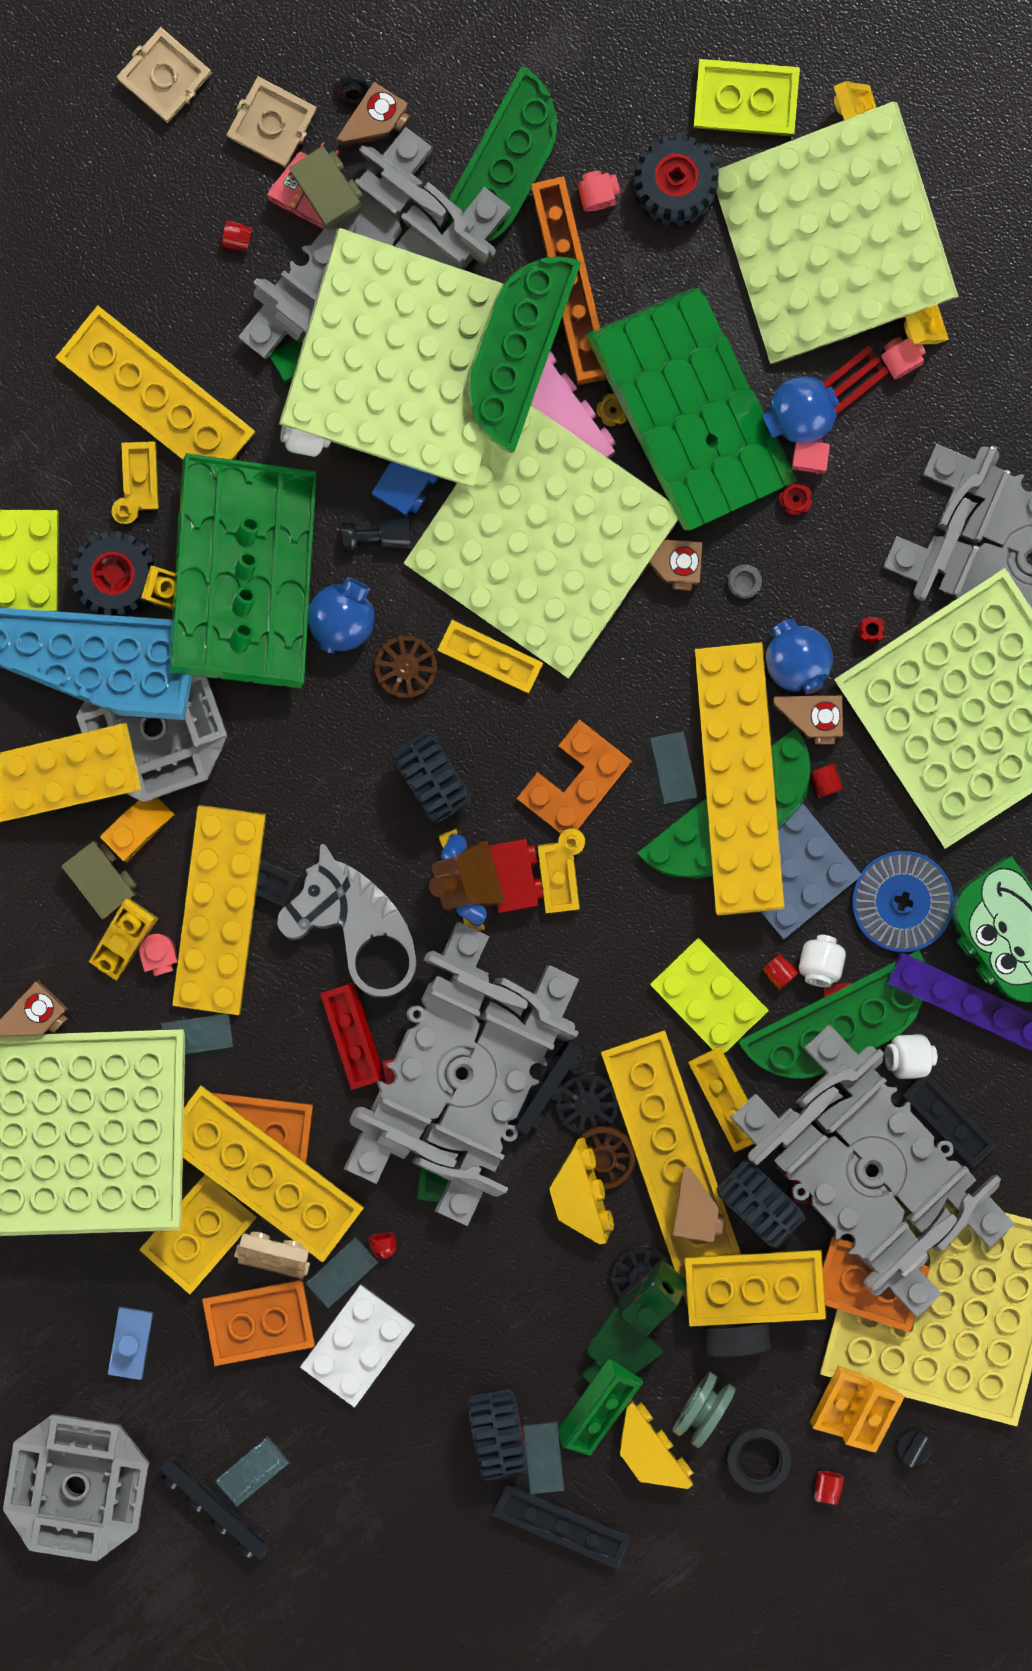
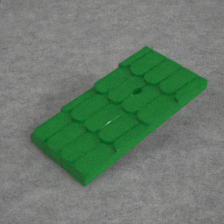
(691, 408)
(242, 571)

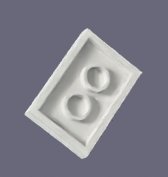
(357, 1345)

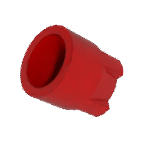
(236, 236)
(866, 638)
(826, 780)
(780, 971)
(828, 1487)

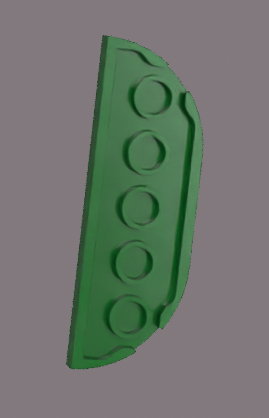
(511, 150)
(518, 346)
(686, 845)
(861, 1013)

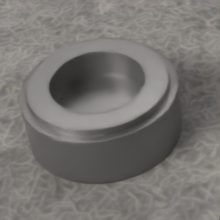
(744, 581)

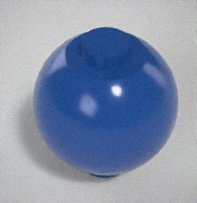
(802, 410)
(341, 616)
(798, 657)

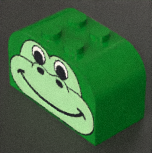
(996, 927)

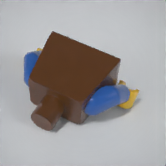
(466, 879)

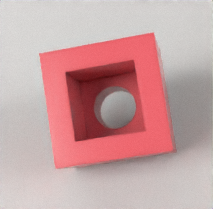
(810, 457)

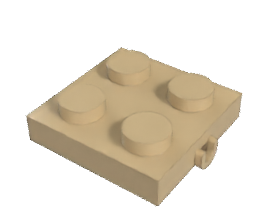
(164, 74)
(271, 122)
(282, 1258)

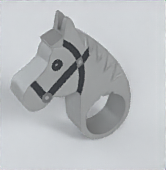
(346, 898)

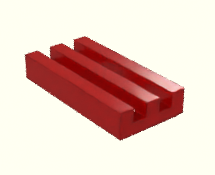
(874, 362)

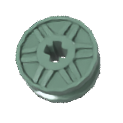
(704, 1409)

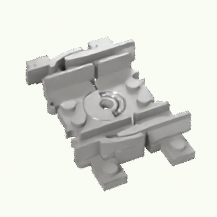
(383, 206)
(1001, 519)
(495, 1078)
(905, 1162)

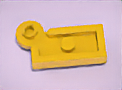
(139, 482)
(559, 871)

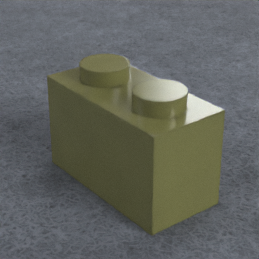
(326, 187)
(100, 879)

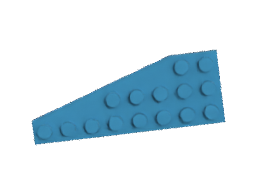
(98, 659)

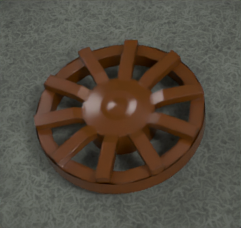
(405, 666)
(607, 1157)

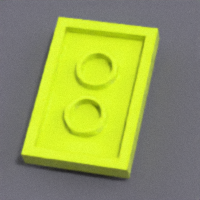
(746, 97)
(29, 559)
(709, 997)

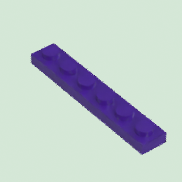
(962, 1000)

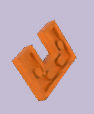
(601, 769)

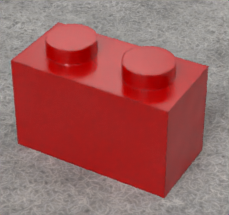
(515, 875)

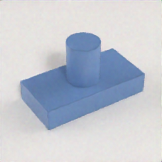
(130, 1343)

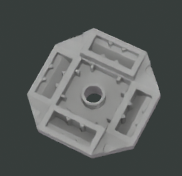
(180, 753)
(67, 1522)

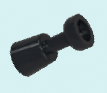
(391, 534)

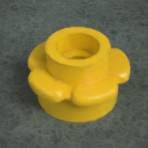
(603, 411)

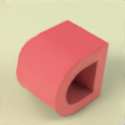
(598, 190)
(902, 356)
(158, 954)

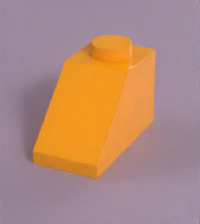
(136, 827)

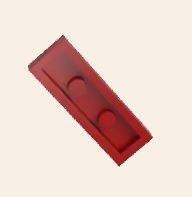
(352, 1036)

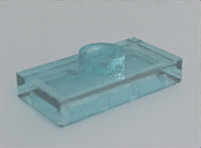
(673, 767)
(204, 1032)
(342, 1272)
(543, 1457)
(252, 1471)

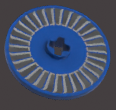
(879, 914)

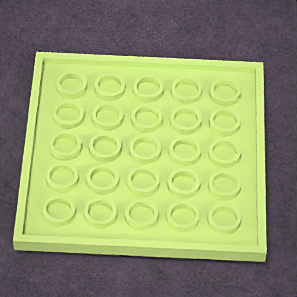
(834, 233)
(393, 358)
(545, 541)
(955, 707)
(91, 1132)

